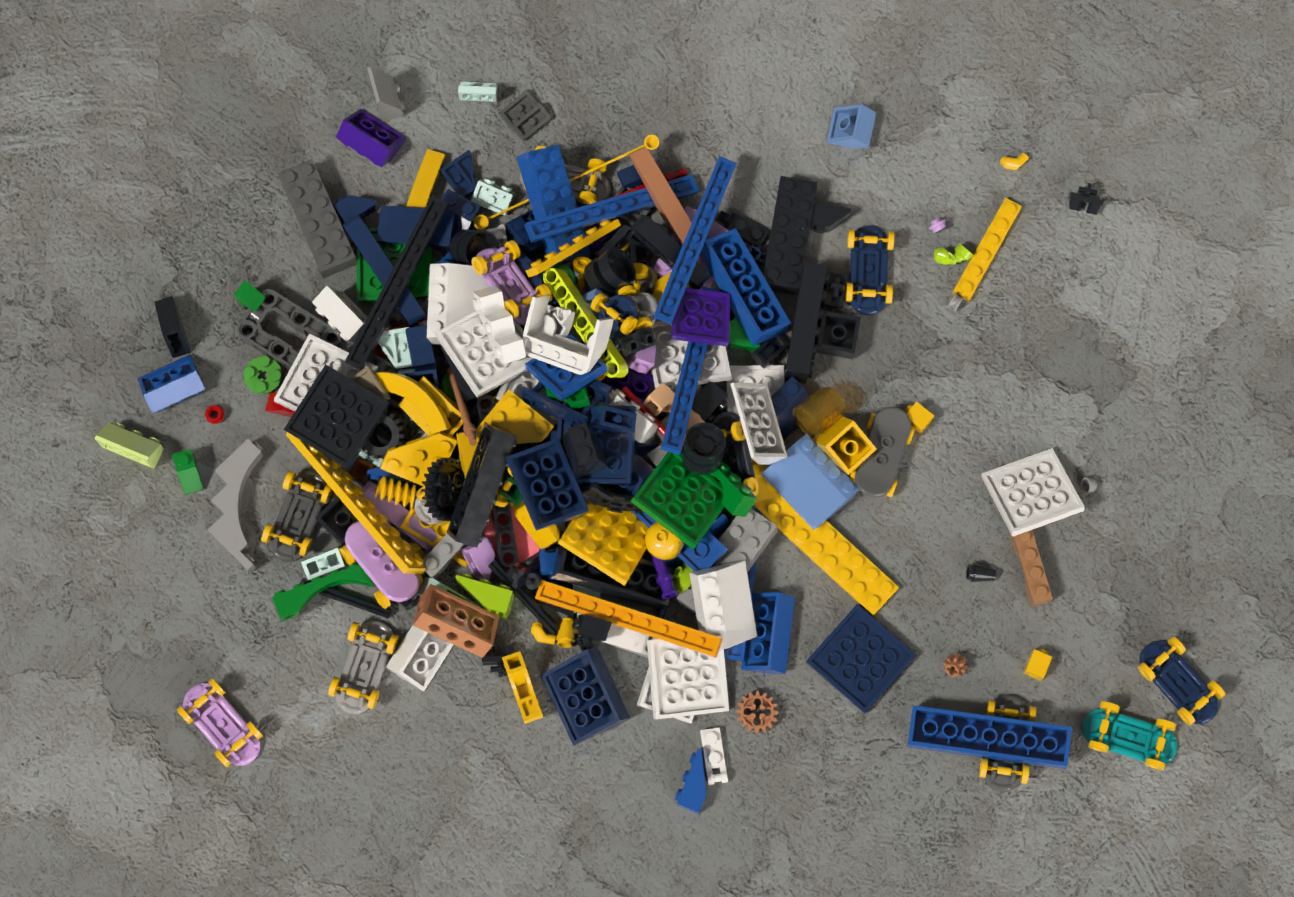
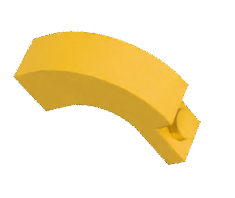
(522, 687)

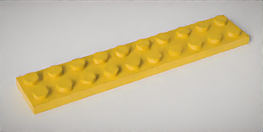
(362, 509)
(826, 549)

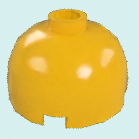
(662, 542)

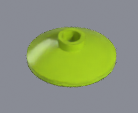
(682, 578)

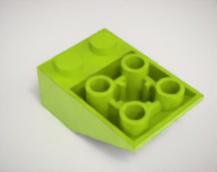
(489, 597)

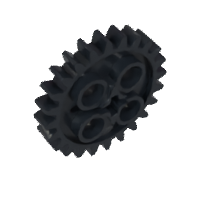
(443, 474)

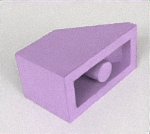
(642, 360)
(479, 558)

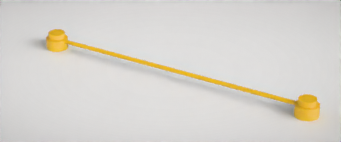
(651, 142)

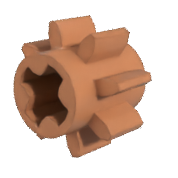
(955, 665)

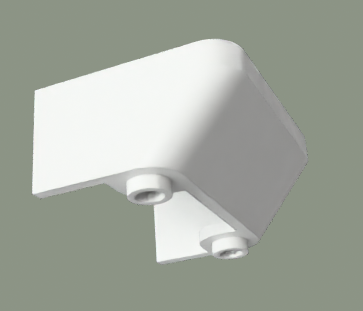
(545, 345)

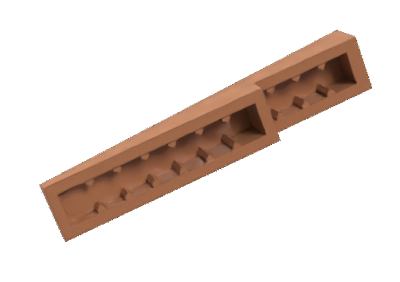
(661, 194)

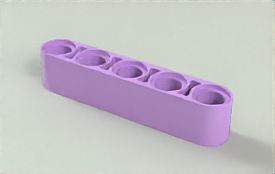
(397, 514)

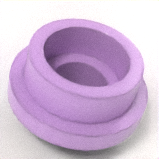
(937, 225)

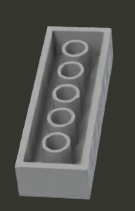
(745, 540)

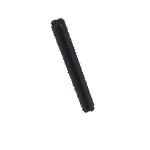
(525, 598)
(353, 600)

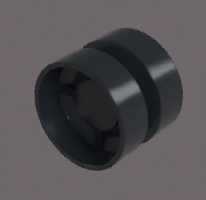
(469, 243)
(610, 271)
(703, 448)

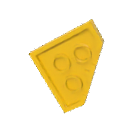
(517, 418)
(414, 457)

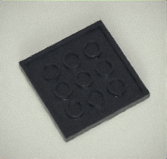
(337, 416)

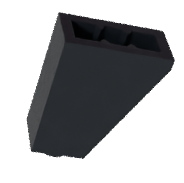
(172, 327)

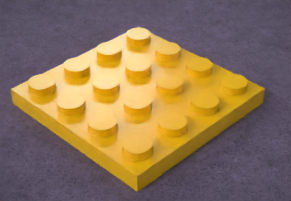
(607, 540)

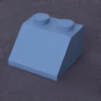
(851, 126)

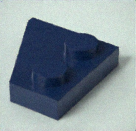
(460, 174)

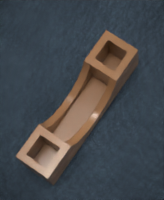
(1033, 570)

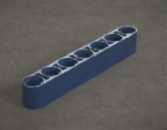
(381, 266)

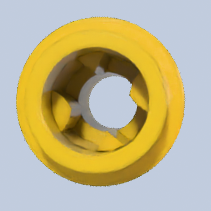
(565, 636)

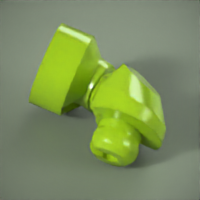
(944, 257)

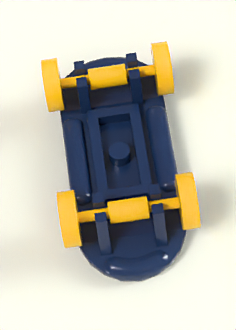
(869, 269)
(622, 310)
(1179, 681)

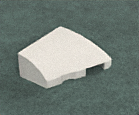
(563, 318)

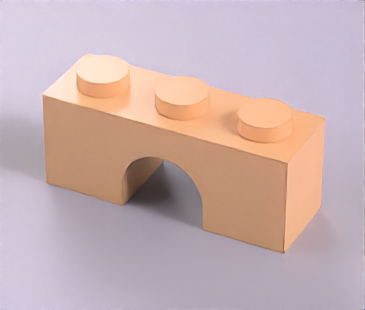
(661, 401)

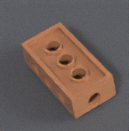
(456, 620)

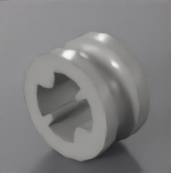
(955, 302)

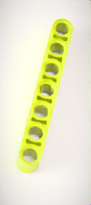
(583, 312)

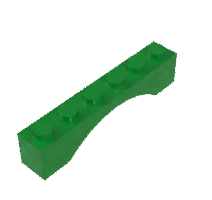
(290, 603)

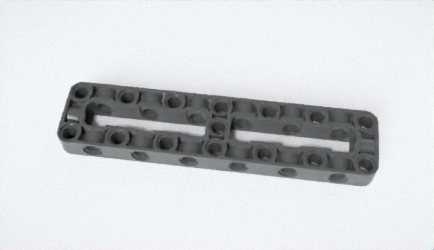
(289, 313)

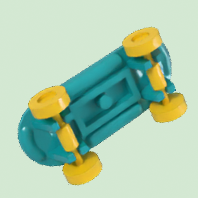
(1130, 736)

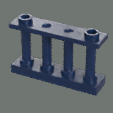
(599, 391)

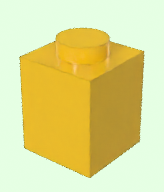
(919, 416)
(1037, 664)

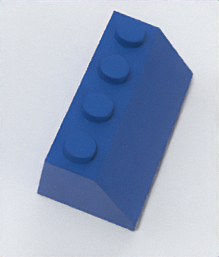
(773, 624)

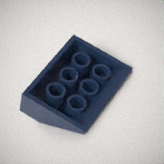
(547, 485)
(585, 696)

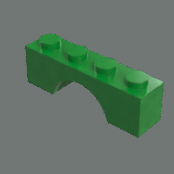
(736, 496)

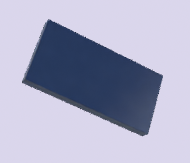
(398, 223)

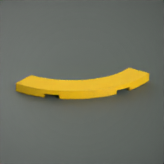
(418, 396)

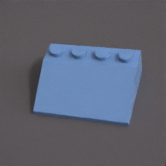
(810, 482)

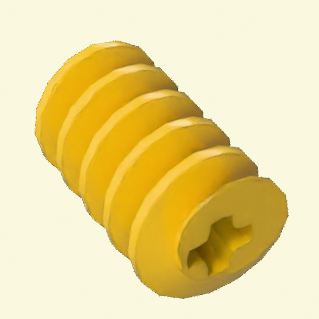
(396, 491)

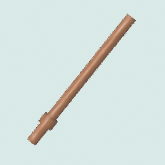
(469, 428)

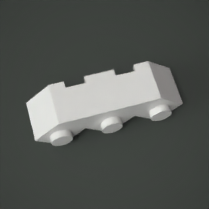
(498, 324)

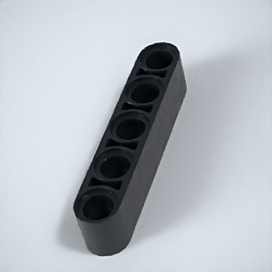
(666, 248)

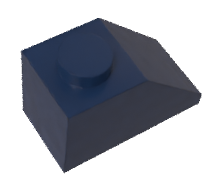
(351, 206)
(612, 419)

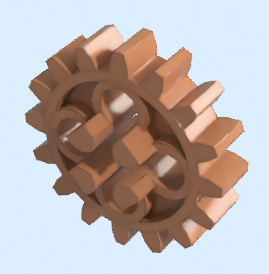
(748, 703)

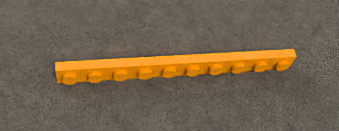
(629, 618)

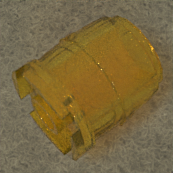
(819, 411)

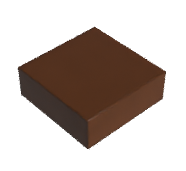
(360, 470)

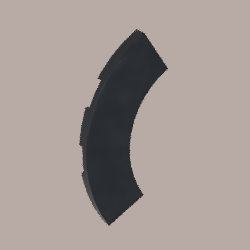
(613, 502)

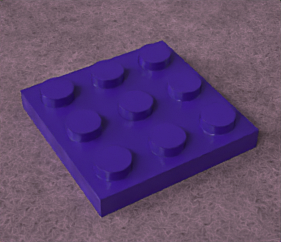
(702, 317)

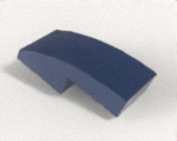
(629, 177)

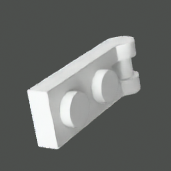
(713, 755)

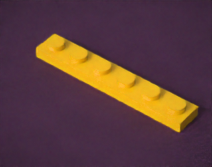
(987, 249)
(566, 250)

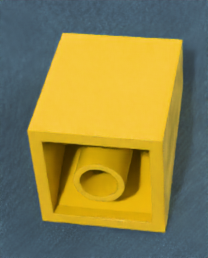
(845, 444)

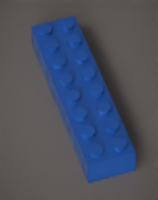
(989, 737)

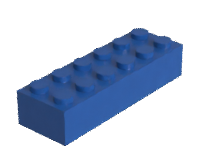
(550, 193)
(748, 289)

